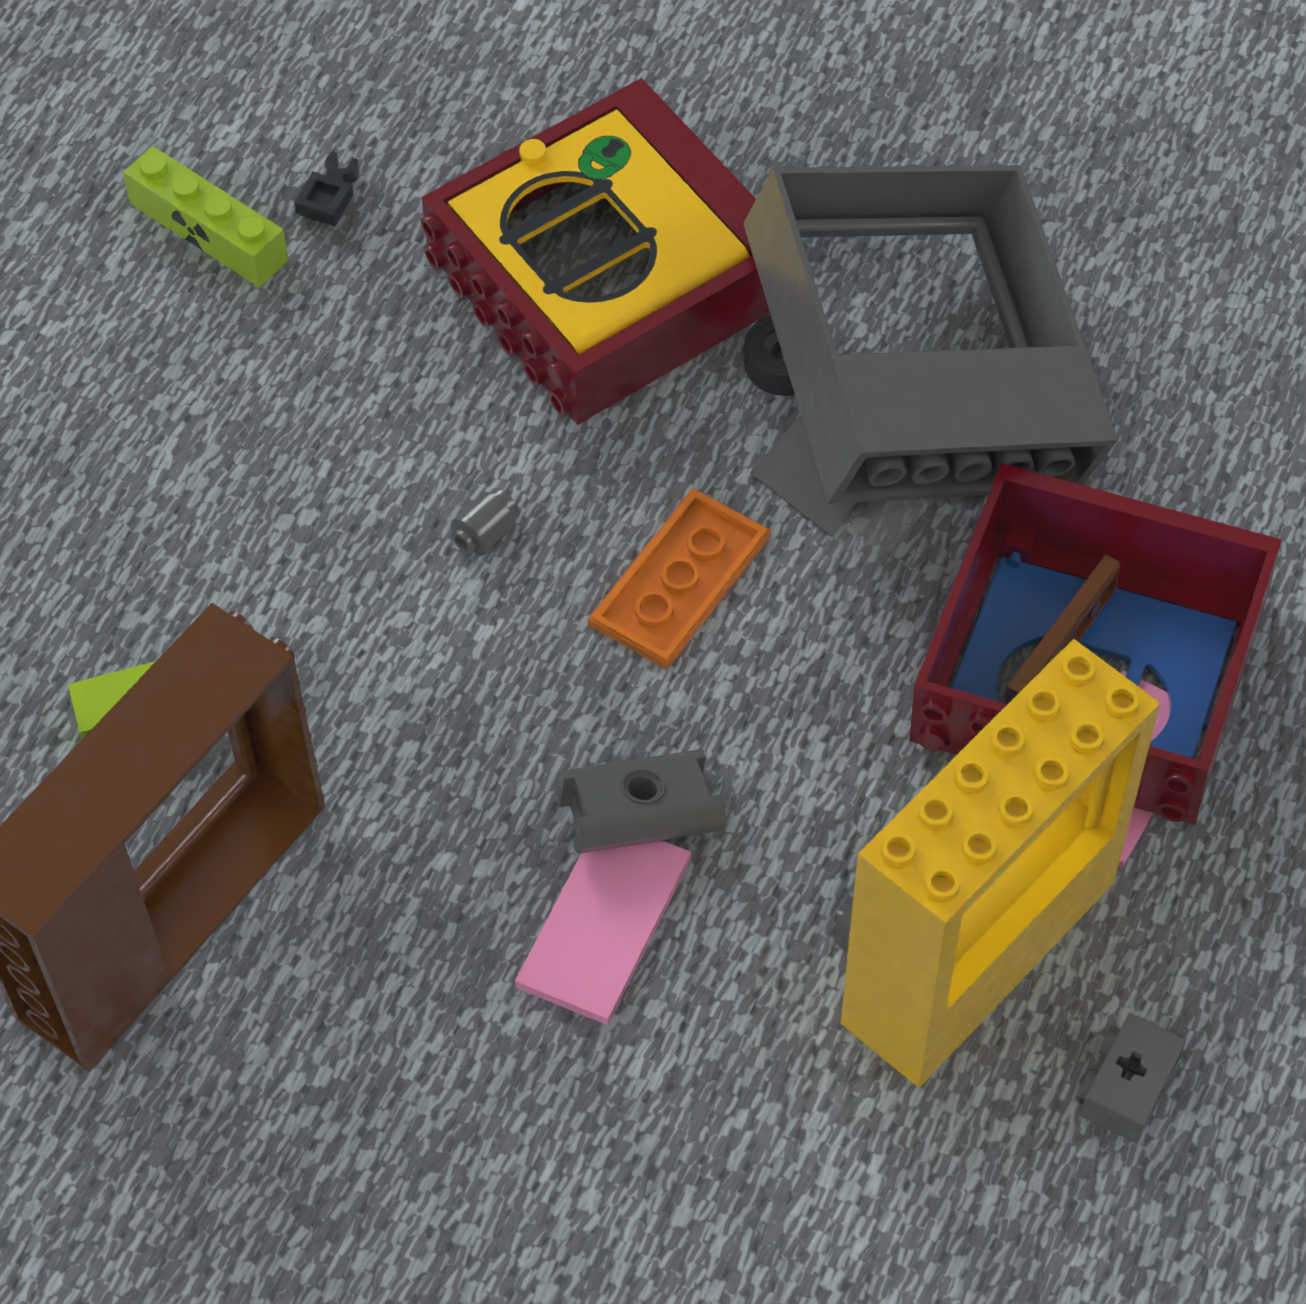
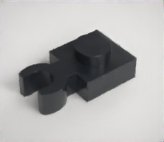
(329, 194)

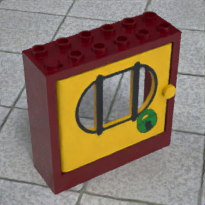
(671, 192)

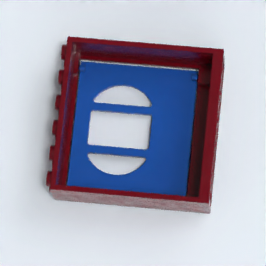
(1172, 614)

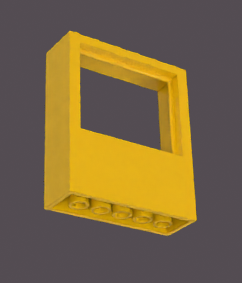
(994, 861)

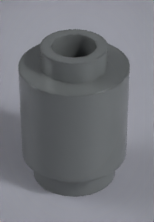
(484, 522)

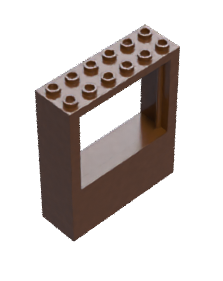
(79, 927)

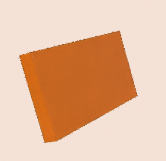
(679, 578)

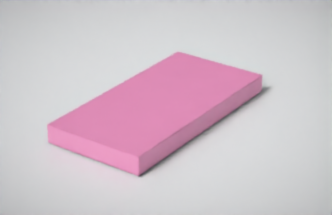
(602, 927)

